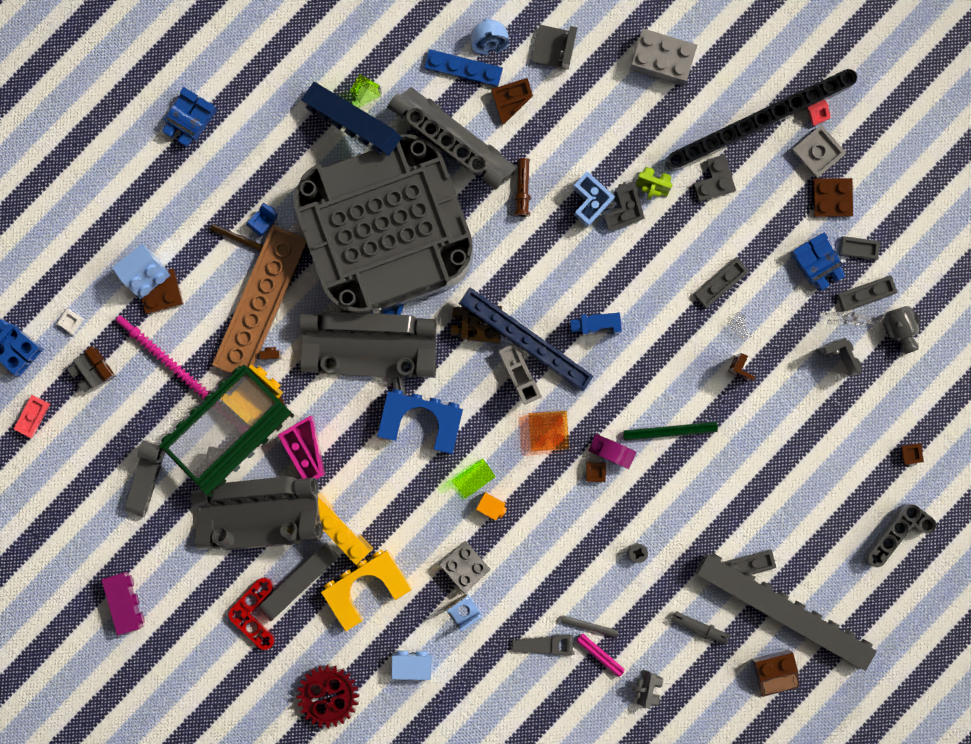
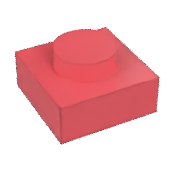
(819, 112)

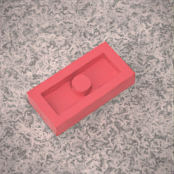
(32, 416)

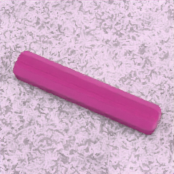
(600, 655)

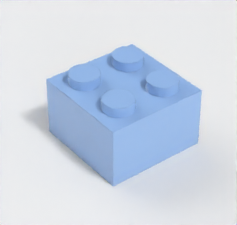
(141, 271)

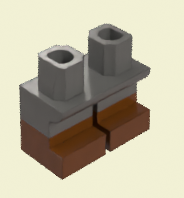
(93, 368)

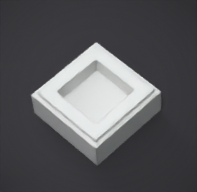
(70, 321)

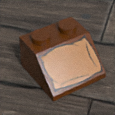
(776, 672)

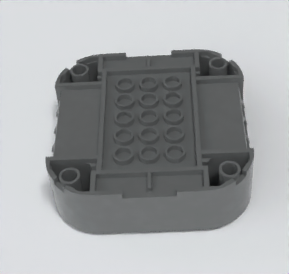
(384, 227)

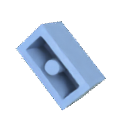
(411, 666)

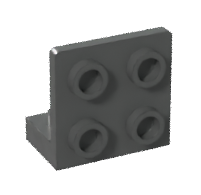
(554, 46)
(844, 348)

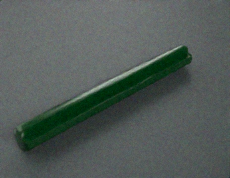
(667, 431)

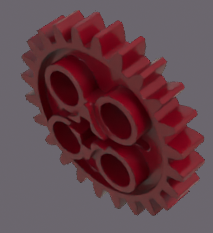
(333, 712)

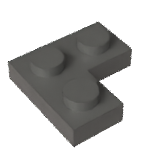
(720, 181)
(628, 211)

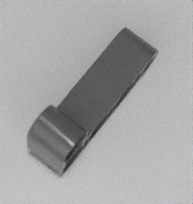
(145, 478)
(896, 538)

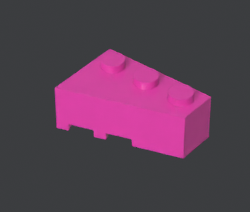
(304, 448)

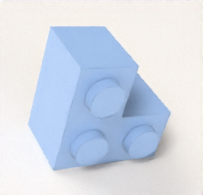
(596, 198)

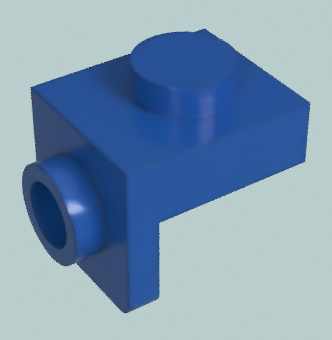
(263, 220)

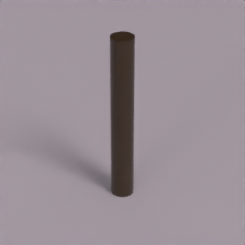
(235, 237)

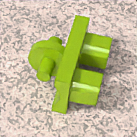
(653, 185)

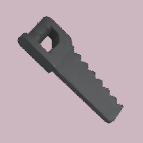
(545, 645)

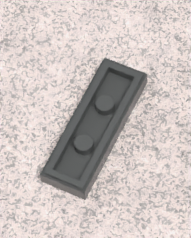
(721, 283)
(866, 293)
(754, 562)

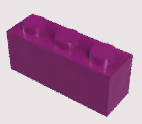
(123, 603)

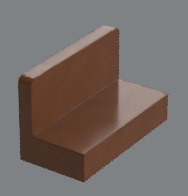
(737, 366)

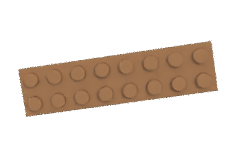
(260, 300)

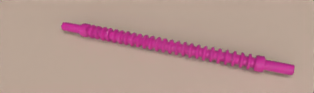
(135, 332)

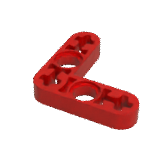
(247, 610)

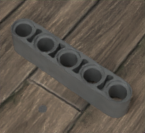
(298, 582)

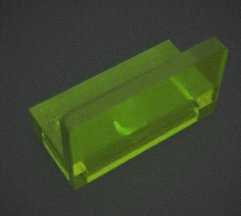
(363, 84)
(474, 478)

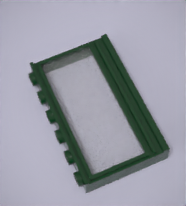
(225, 429)

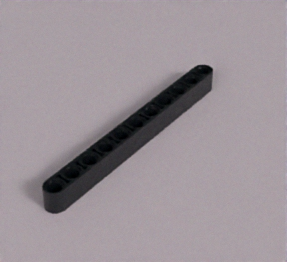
(769, 116)

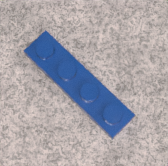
(463, 68)

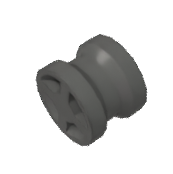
(636, 554)

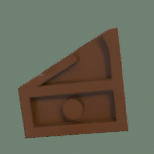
(511, 98)

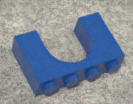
(447, 417)

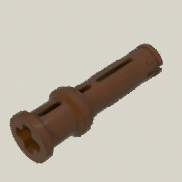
(522, 197)

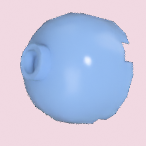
(489, 36)

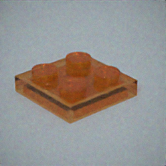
(548, 430)

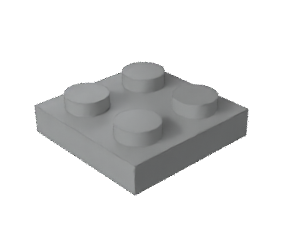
(818, 151)

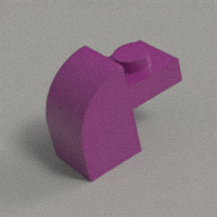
(612, 451)

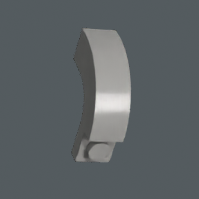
(519, 374)

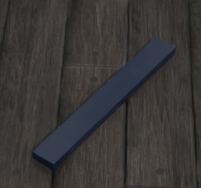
(525, 339)

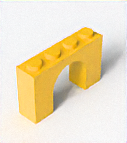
(349, 542)
(339, 593)

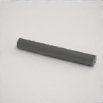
(589, 626)

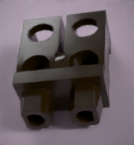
(473, 328)

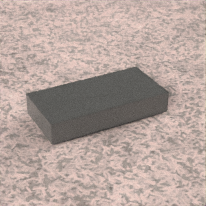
(859, 248)

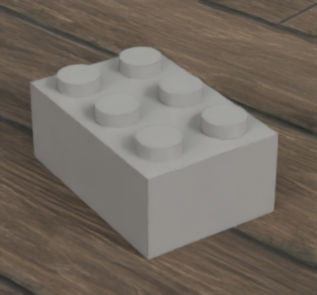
(663, 57)

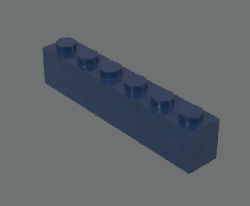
(351, 118)

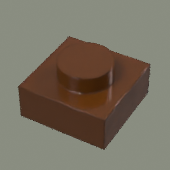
(270, 353)
(912, 454)
(595, 472)

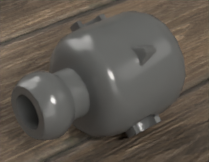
(903, 325)

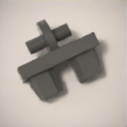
(645, 688)

